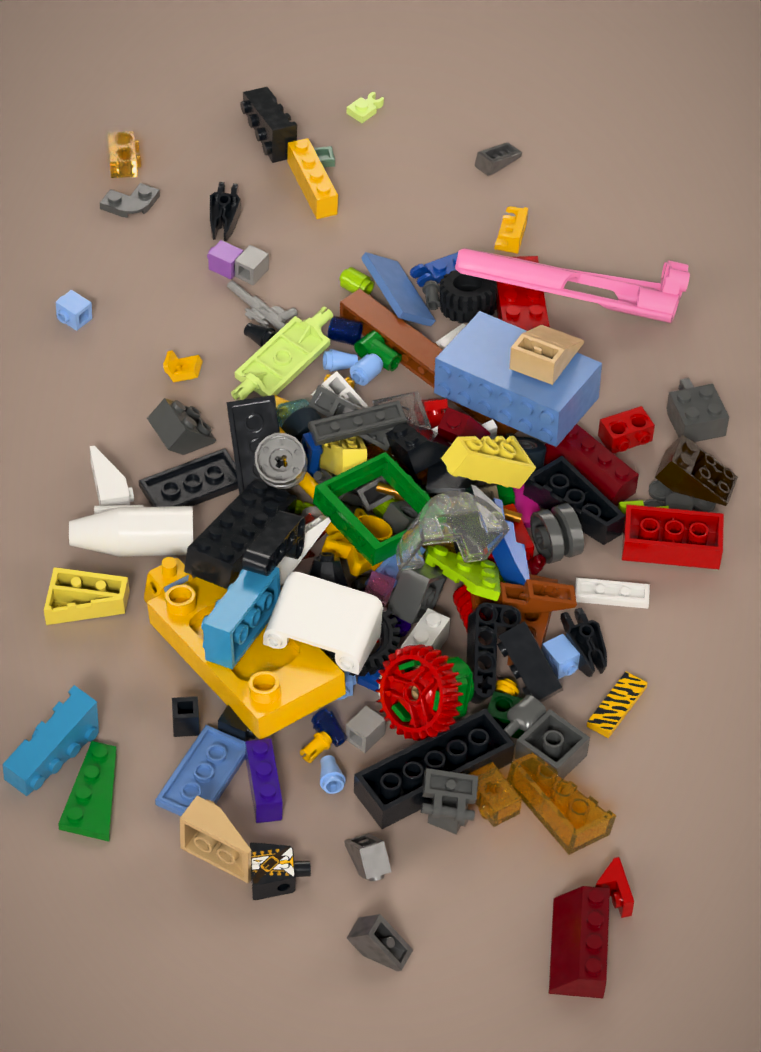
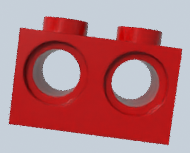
(626, 430)

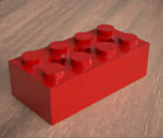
(673, 537)

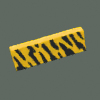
(617, 704)

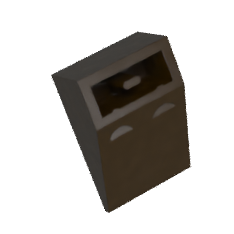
(695, 473)

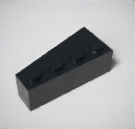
(269, 122)

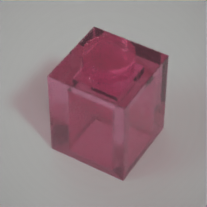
(380, 586)

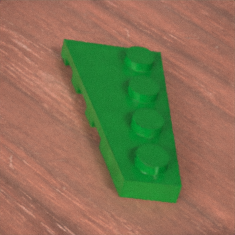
(91, 798)

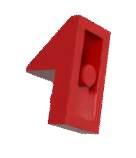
(435, 410)
(616, 880)

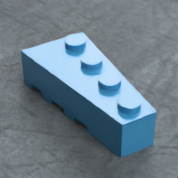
(53, 742)

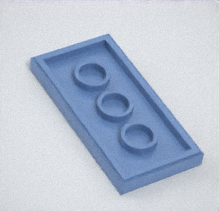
(398, 289)
(203, 770)

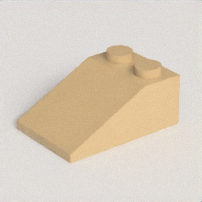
(213, 838)

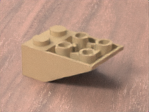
(543, 353)

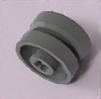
(557, 533)

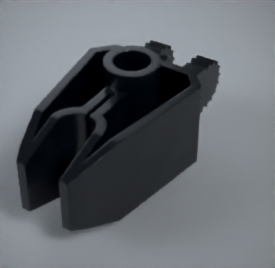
(224, 210)
(588, 641)

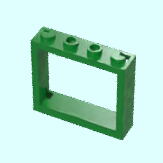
(347, 523)

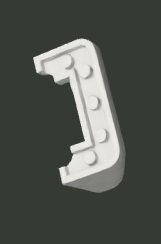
(326, 618)

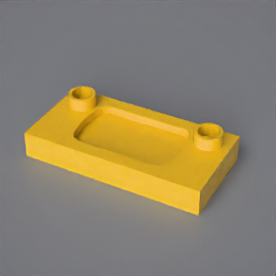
(267, 684)

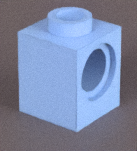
(561, 656)

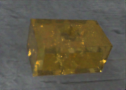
(495, 795)

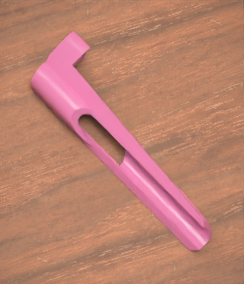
(634, 296)

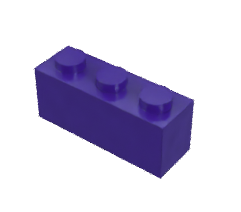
(263, 780)

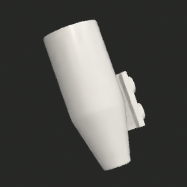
(134, 530)

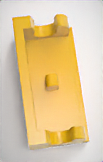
(512, 230)

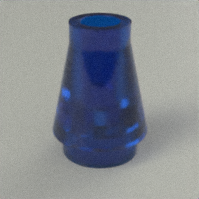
(327, 722)

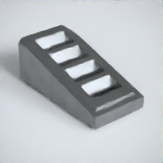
(495, 158)

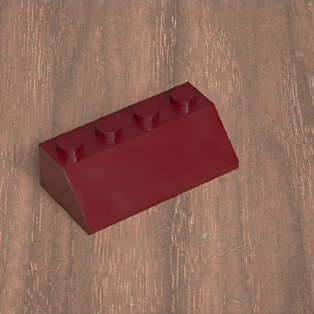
(596, 464)
(580, 942)

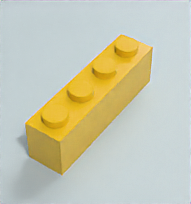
(312, 178)

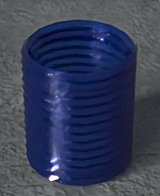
(344, 330)

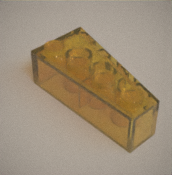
(558, 804)

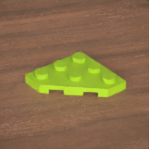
(478, 576)

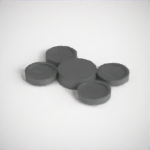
(660, 492)

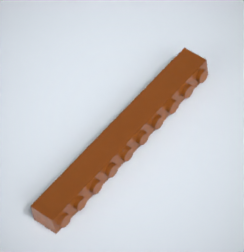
(416, 350)

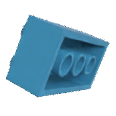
(239, 617)

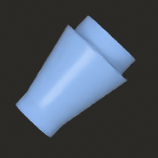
(337, 360)
(331, 776)

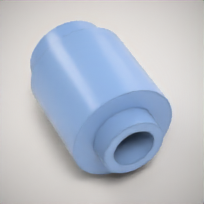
(366, 369)

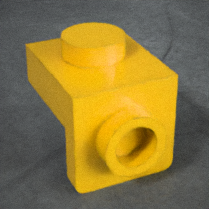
(182, 368)

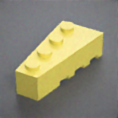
(489, 460)

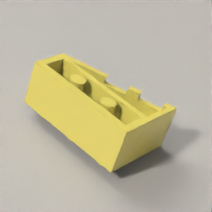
(343, 455)
(84, 595)

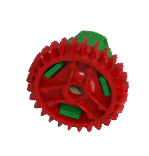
(424, 691)

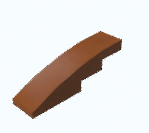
(533, 596)

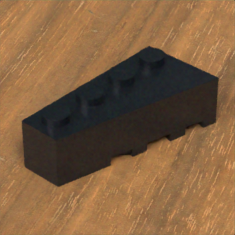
(563, 483)

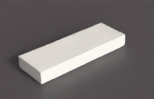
(612, 593)

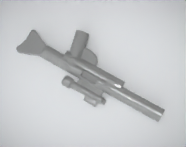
(260, 310)

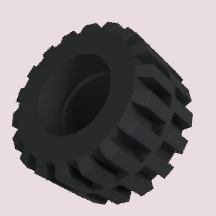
(466, 295)

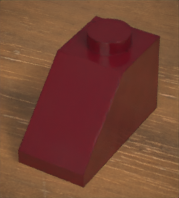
(458, 424)

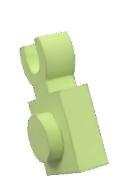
(365, 109)

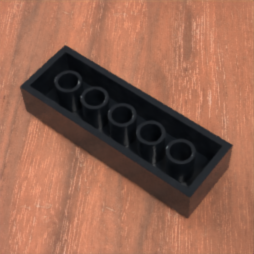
(220, 548)
(395, 784)

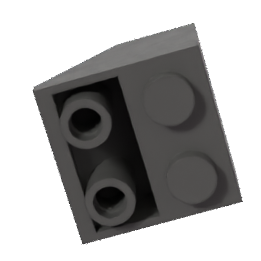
(180, 427)

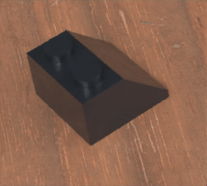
(416, 446)

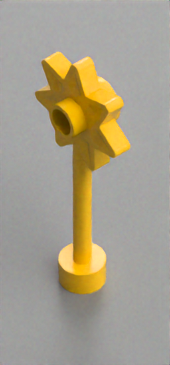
(338, 543)

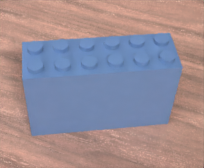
(478, 376)

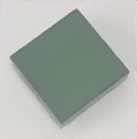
(325, 156)

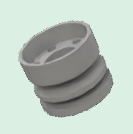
(281, 447)

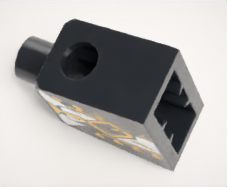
(275, 870)

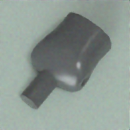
(524, 714)

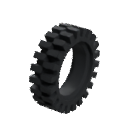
(388, 645)

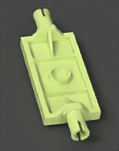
(283, 356)

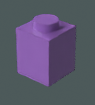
(222, 259)

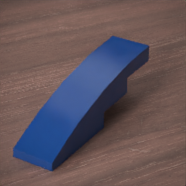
(511, 555)

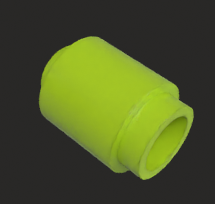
(353, 280)

